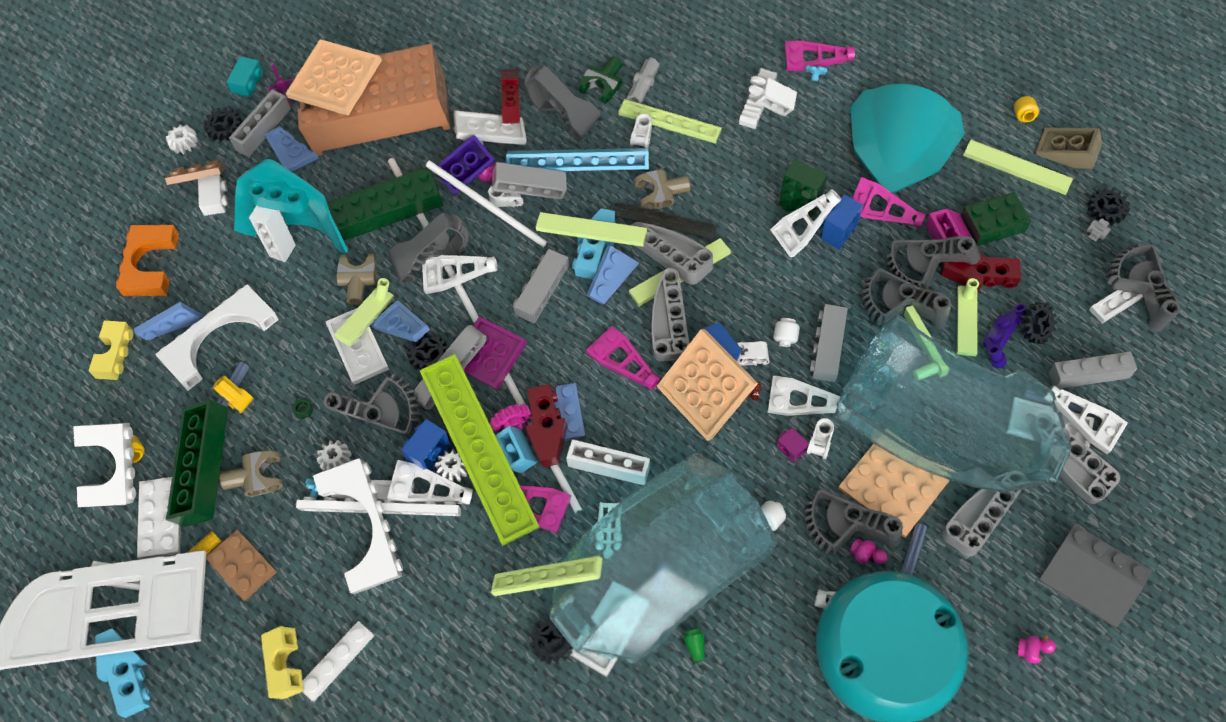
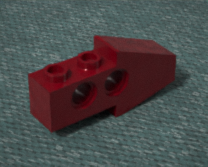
(510, 96)
(989, 267)
(546, 441)

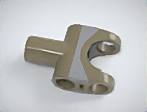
(662, 188)
(356, 277)
(251, 474)

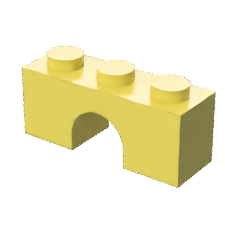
(111, 363)
(276, 647)

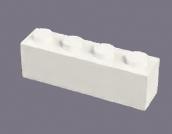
(272, 232)
(608, 462)

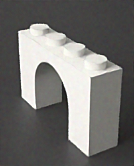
(118, 441)

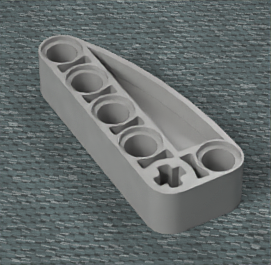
(677, 252)
(664, 322)
(1082, 478)
(974, 514)

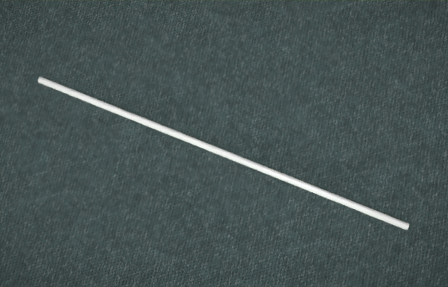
(508, 380)

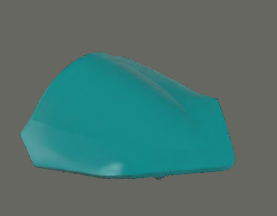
(904, 133)
(279, 189)

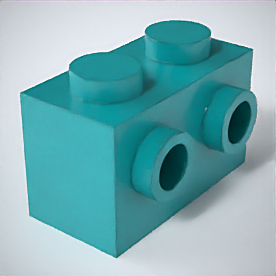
(244, 76)

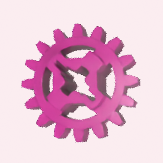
(512, 416)

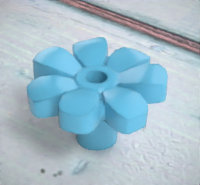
(815, 71)
(310, 483)

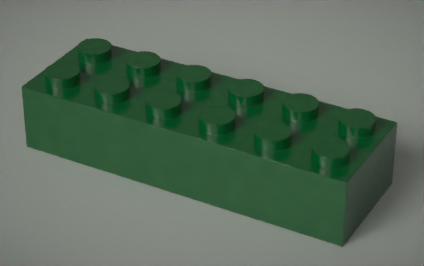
(385, 203)
(197, 464)

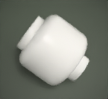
(786, 332)
(774, 514)

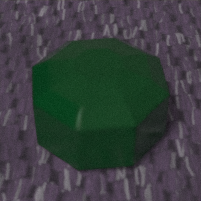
(302, 408)

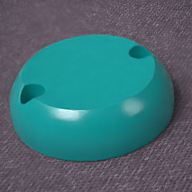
(893, 647)

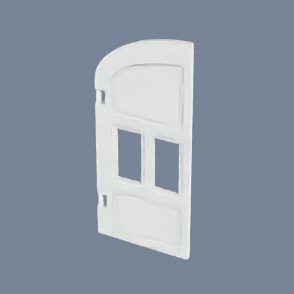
(54, 614)

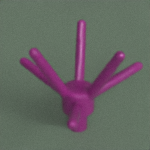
(280, 84)

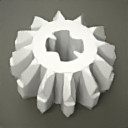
(181, 139)
(332, 449)
(446, 462)

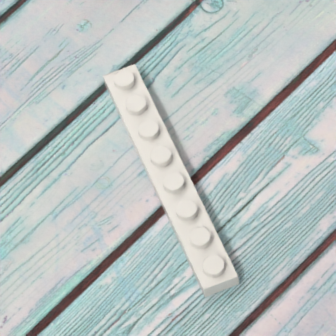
(389, 506)

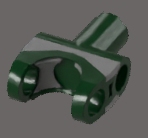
(603, 78)

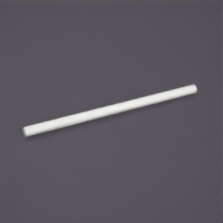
(526, 231)

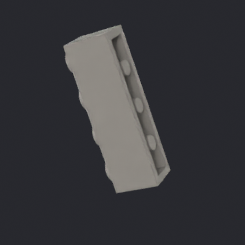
(260, 121)
(529, 180)
(541, 286)
(829, 343)
(1092, 370)

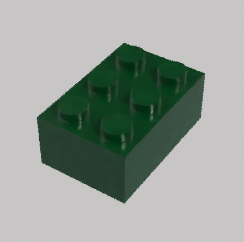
(801, 186)
(995, 218)

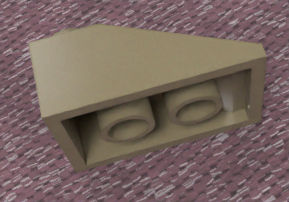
(1071, 146)

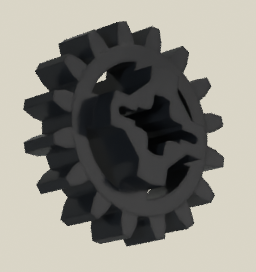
(222, 123)
(1108, 206)
(1038, 323)
(418, 351)
(553, 651)

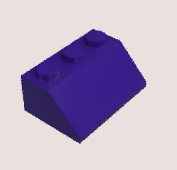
(466, 162)

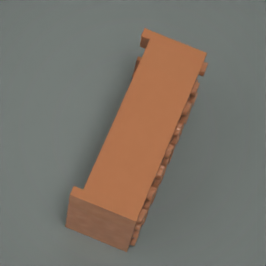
(399, 99)

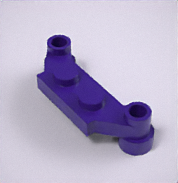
(1001, 332)

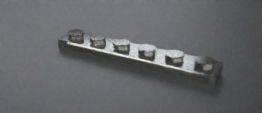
(669, 221)

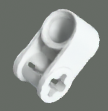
(642, 131)
(504, 198)
(753, 353)
(820, 441)

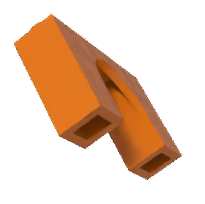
(140, 241)

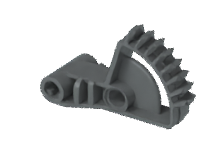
(557, 97)
(430, 242)
(946, 250)
(1146, 279)
(926, 302)
(381, 401)
(870, 522)

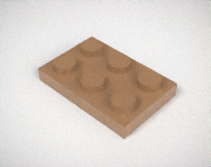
(195, 171)
(240, 565)

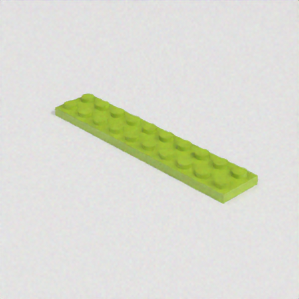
(479, 450)

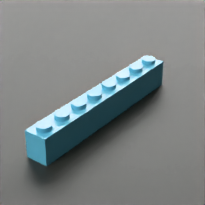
(581, 159)

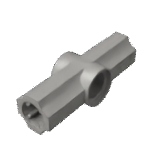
(643, 80)

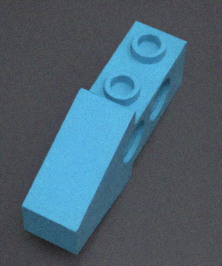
(587, 267)
(110, 670)

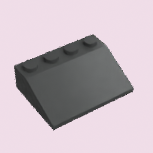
(1095, 575)

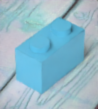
(516, 449)

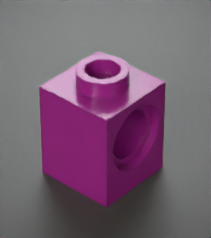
(792, 444)

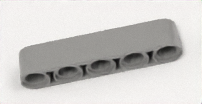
(465, 348)

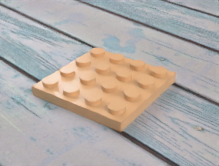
(334, 77)
(706, 384)
(892, 486)

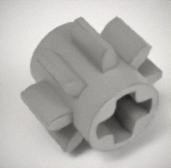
(1098, 230)

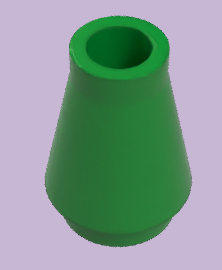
(695, 643)

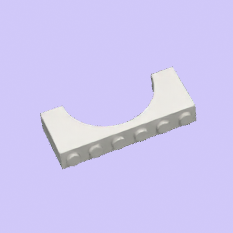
(181, 353)
(380, 561)

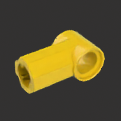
(235, 396)

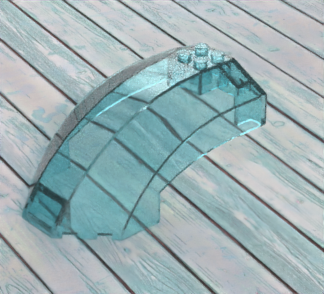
(953, 413)
(661, 559)

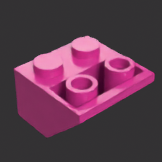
(946, 224)

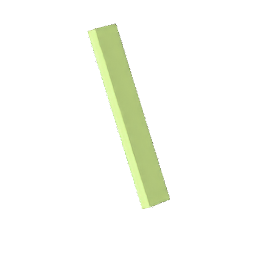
(671, 121)
(1018, 167)
(591, 229)
(646, 290)
(547, 576)

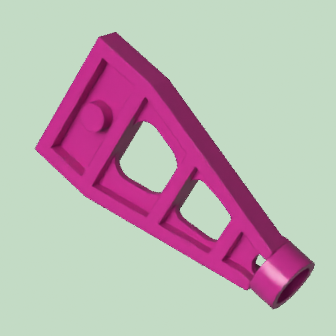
(795, 49)
(867, 189)
(611, 341)
(554, 509)

